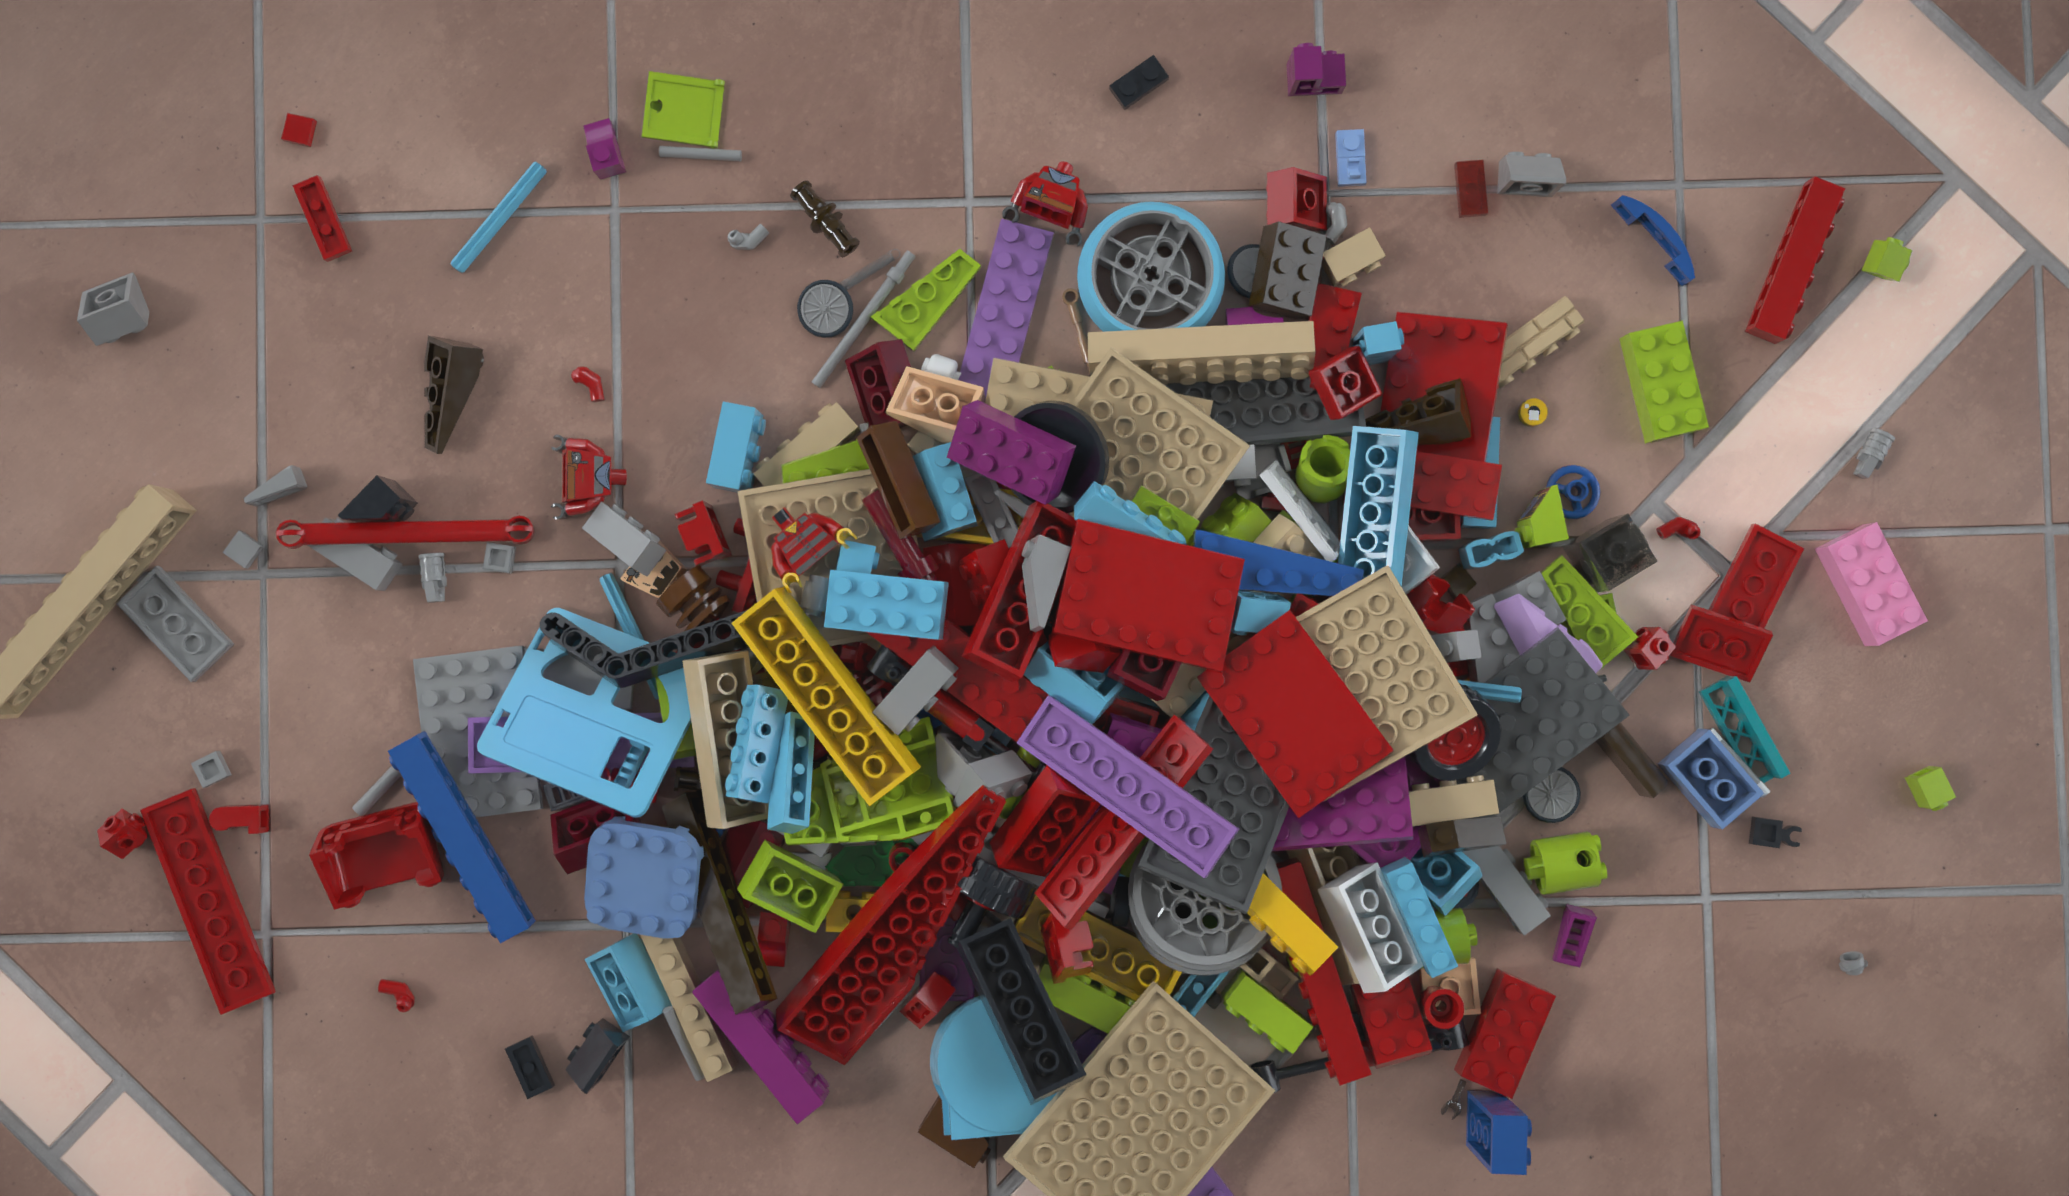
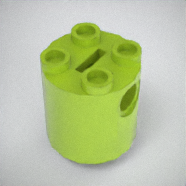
(1556, 867)
(1458, 934)

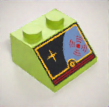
(1543, 519)

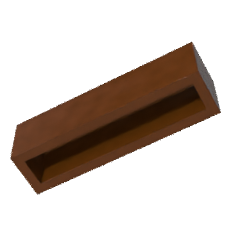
(898, 479)

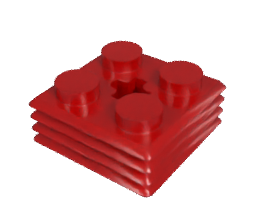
(1360, 386)

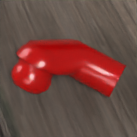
(591, 380)
(1679, 526)
(401, 992)

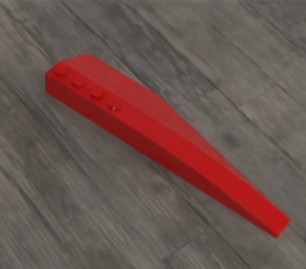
(888, 939)

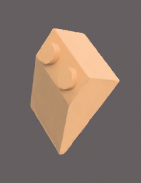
(932, 402)

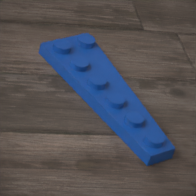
(1281, 570)

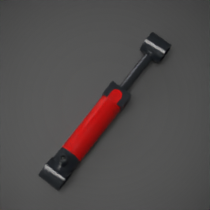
(948, 709)
(1440, 1039)

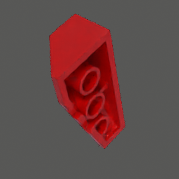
(1077, 653)

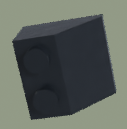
(380, 502)
(596, 1054)

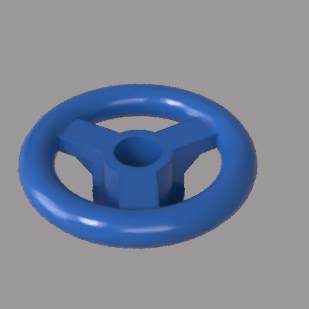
(1582, 488)

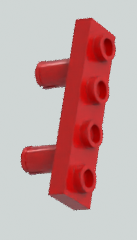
(741, 584)

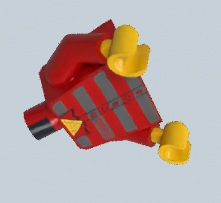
(804, 543)

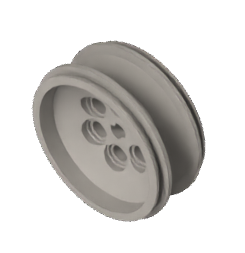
(1186, 942)

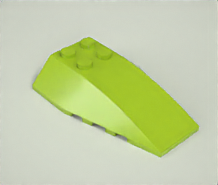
(906, 811)

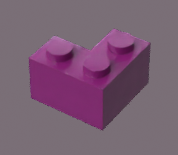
(1315, 71)

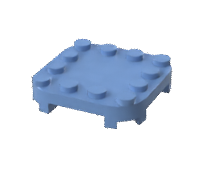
(642, 878)

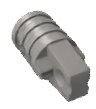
(1873, 452)
(433, 576)

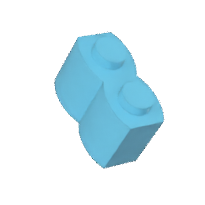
(1490, 550)

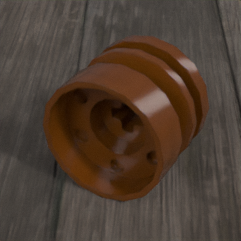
(691, 599)

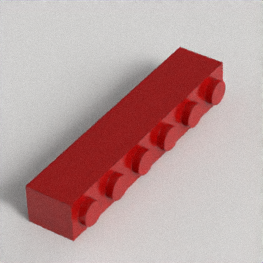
(1795, 260)

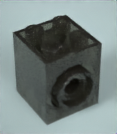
(1610, 553)

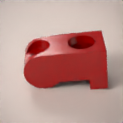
(234, 816)

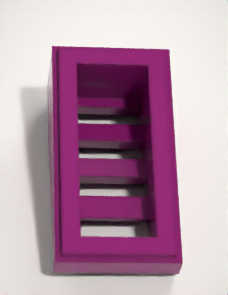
(1586, 927)

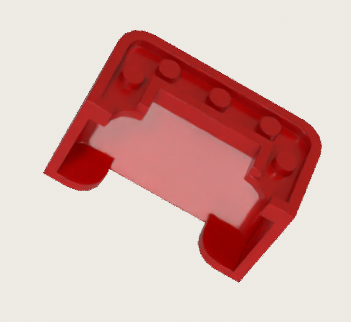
(375, 853)

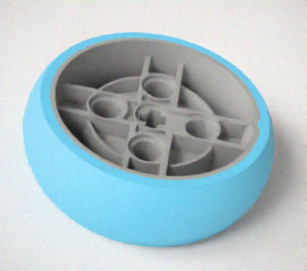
(1106, 251)

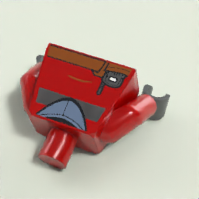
(1052, 197)
(585, 476)

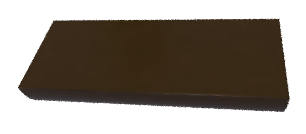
(1632, 762)

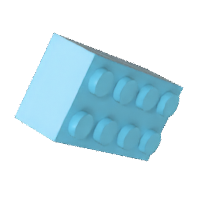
(886, 604)

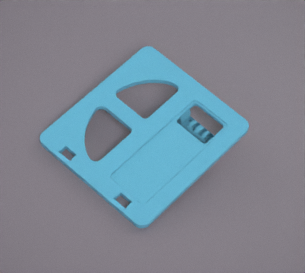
(571, 735)

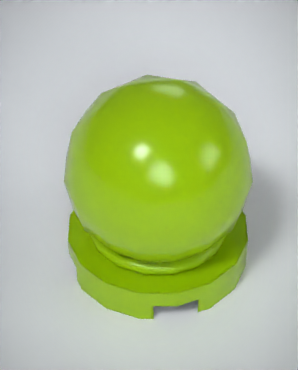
(1323, 469)

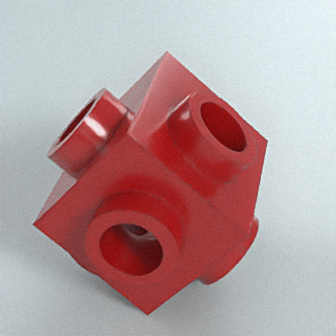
(1650, 648)
(122, 833)

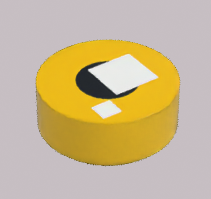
(1532, 412)

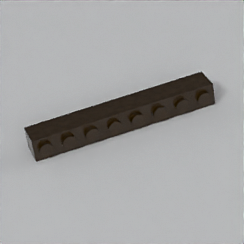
(723, 911)

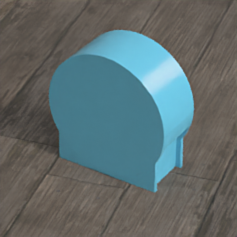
(977, 1078)

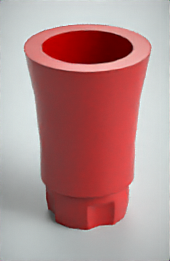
(1448, 1012)

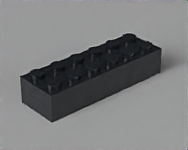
(1021, 1011)

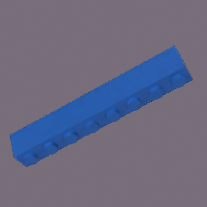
(461, 837)

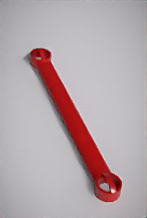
(404, 532)

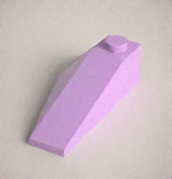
(1528, 625)

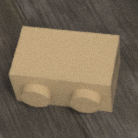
(1352, 257)

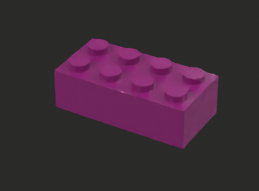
(1011, 451)

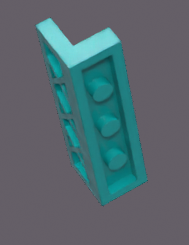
(1750, 722)

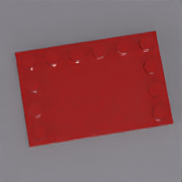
(1442, 351)
(1148, 595)
(1295, 714)

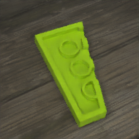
(927, 300)
(830, 462)
(1587, 611)

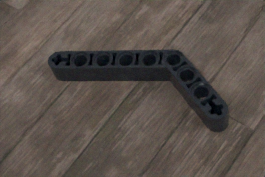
(633, 658)

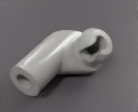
(1339, 221)
(747, 241)

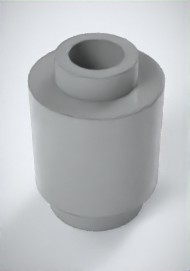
(815, 595)

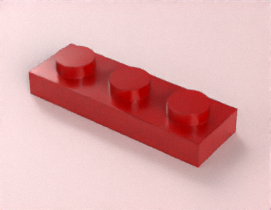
(322, 218)

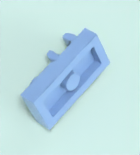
(1350, 157)

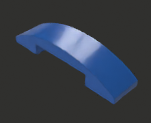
(1681, 264)

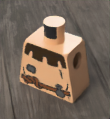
(660, 578)

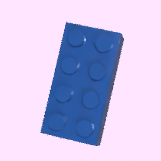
(1498, 1132)

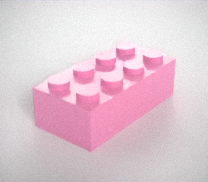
(1871, 584)

